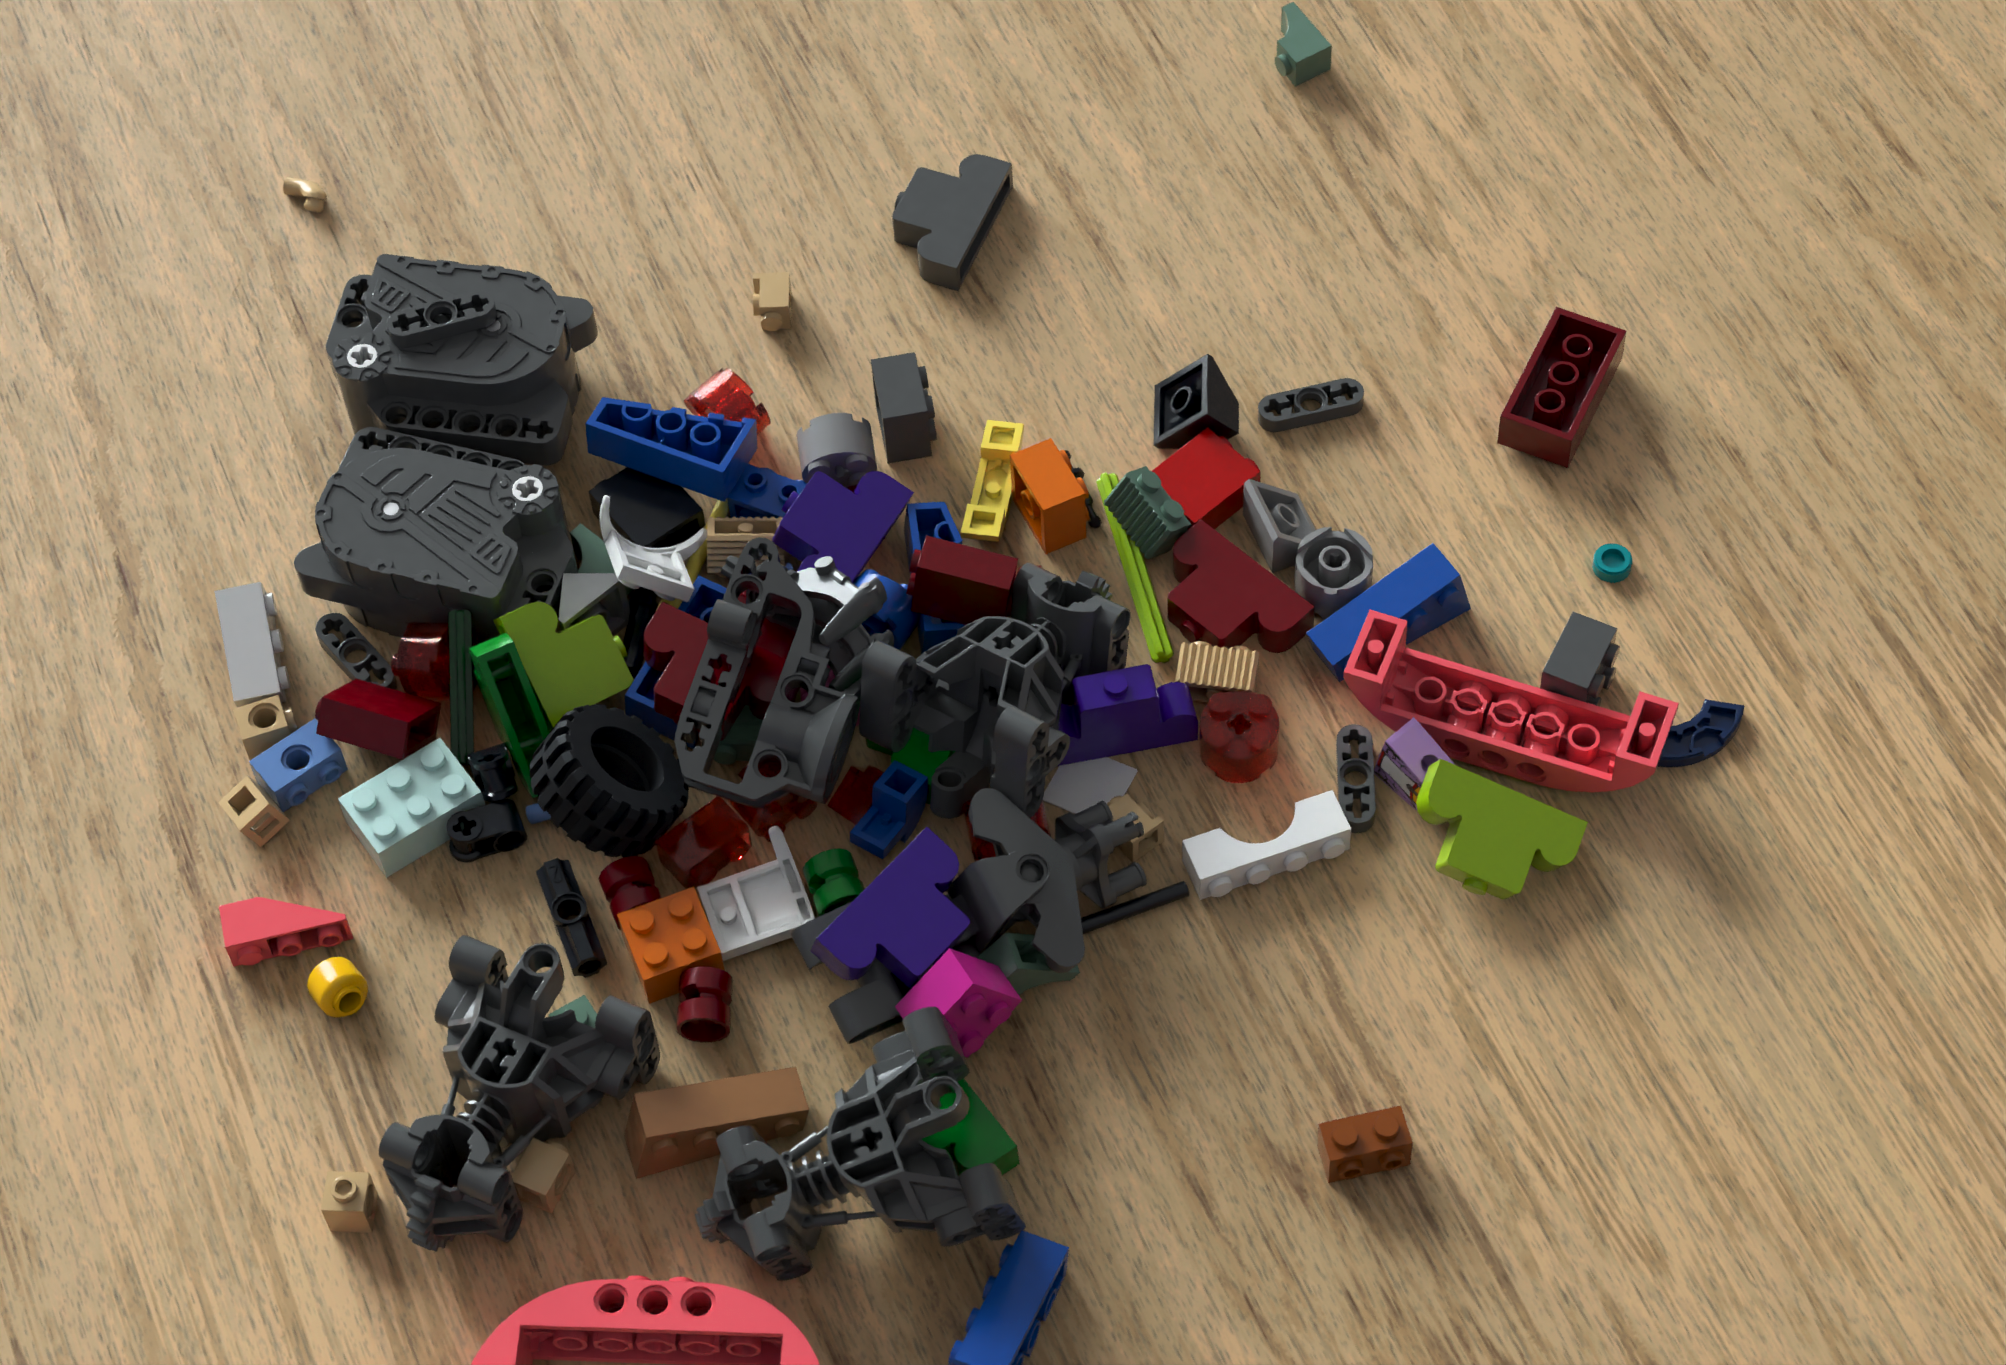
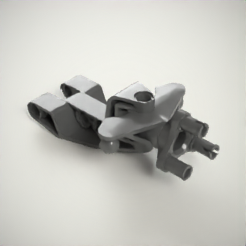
(1026, 880)

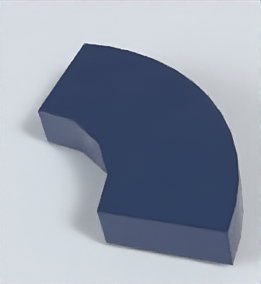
(1702, 735)

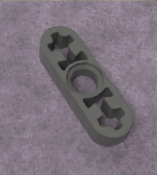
(419, 335)
(1319, 392)
(353, 641)
(1362, 764)

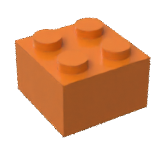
(1049, 495)
(667, 940)

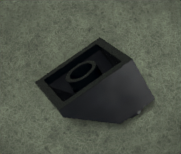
(1191, 403)

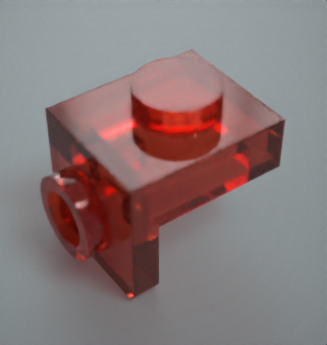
(855, 793)

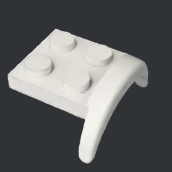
(648, 567)
(758, 903)

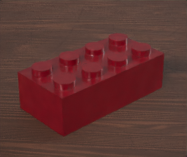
(1561, 387)

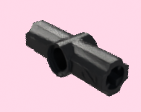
(578, 934)

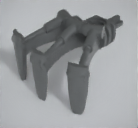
(838, 616)

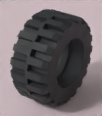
(608, 781)

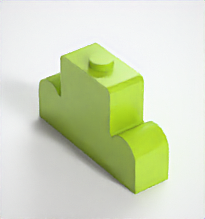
(566, 666)
(1494, 831)

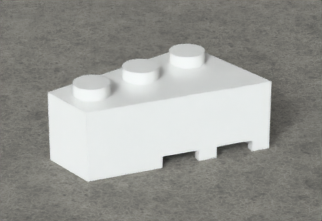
(252, 643)

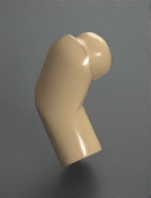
(307, 189)

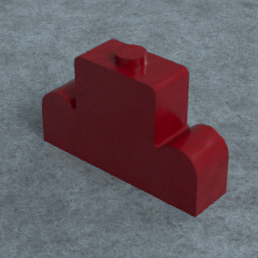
(1231, 596)
(675, 647)

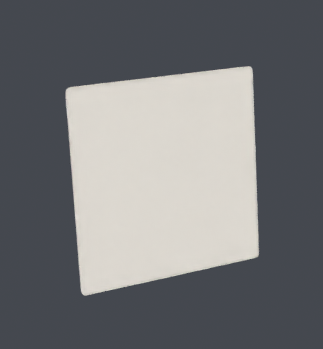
(1087, 783)

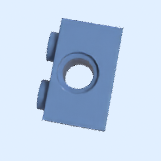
(277, 766)

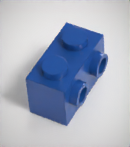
(761, 493)

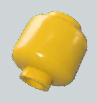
(337, 987)

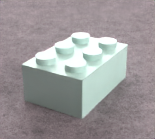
(409, 805)

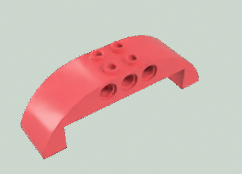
(1504, 721)
(647, 1324)

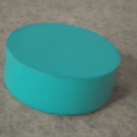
(1612, 563)

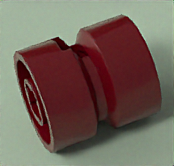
(628, 884)
(704, 1004)

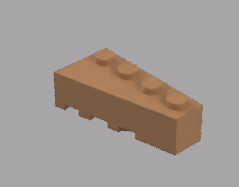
(683, 1122)

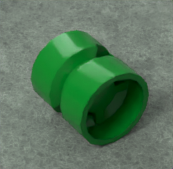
(832, 879)

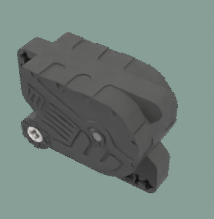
(482, 390)
(435, 531)

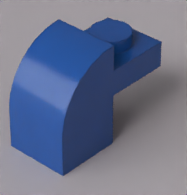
(895, 810)

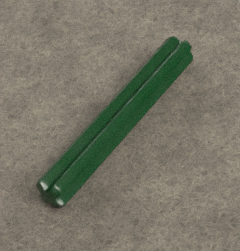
(461, 684)

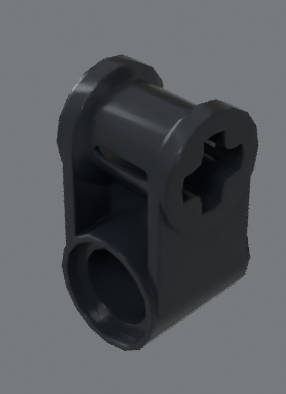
(493, 772)
(488, 830)

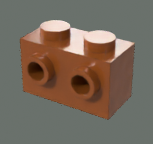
(1364, 1144)

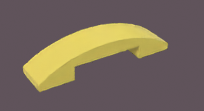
(992, 490)

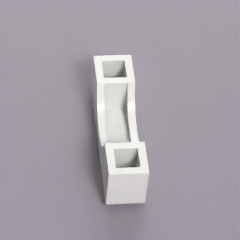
(1223, 863)

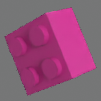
(969, 995)

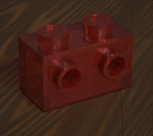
(704, 844)

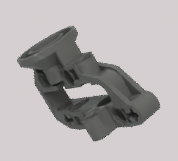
(803, 737)

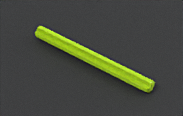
(1138, 580)

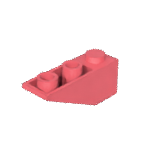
(274, 928)

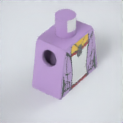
(1406, 760)

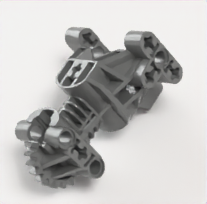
(997, 688)
(520, 1082)
(872, 1154)

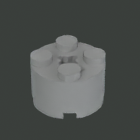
(837, 448)
(1332, 569)

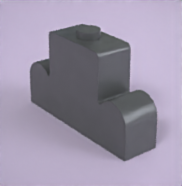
(951, 216)

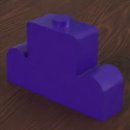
(840, 522)
(1125, 714)
(898, 917)

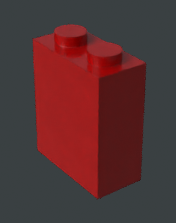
(1207, 478)

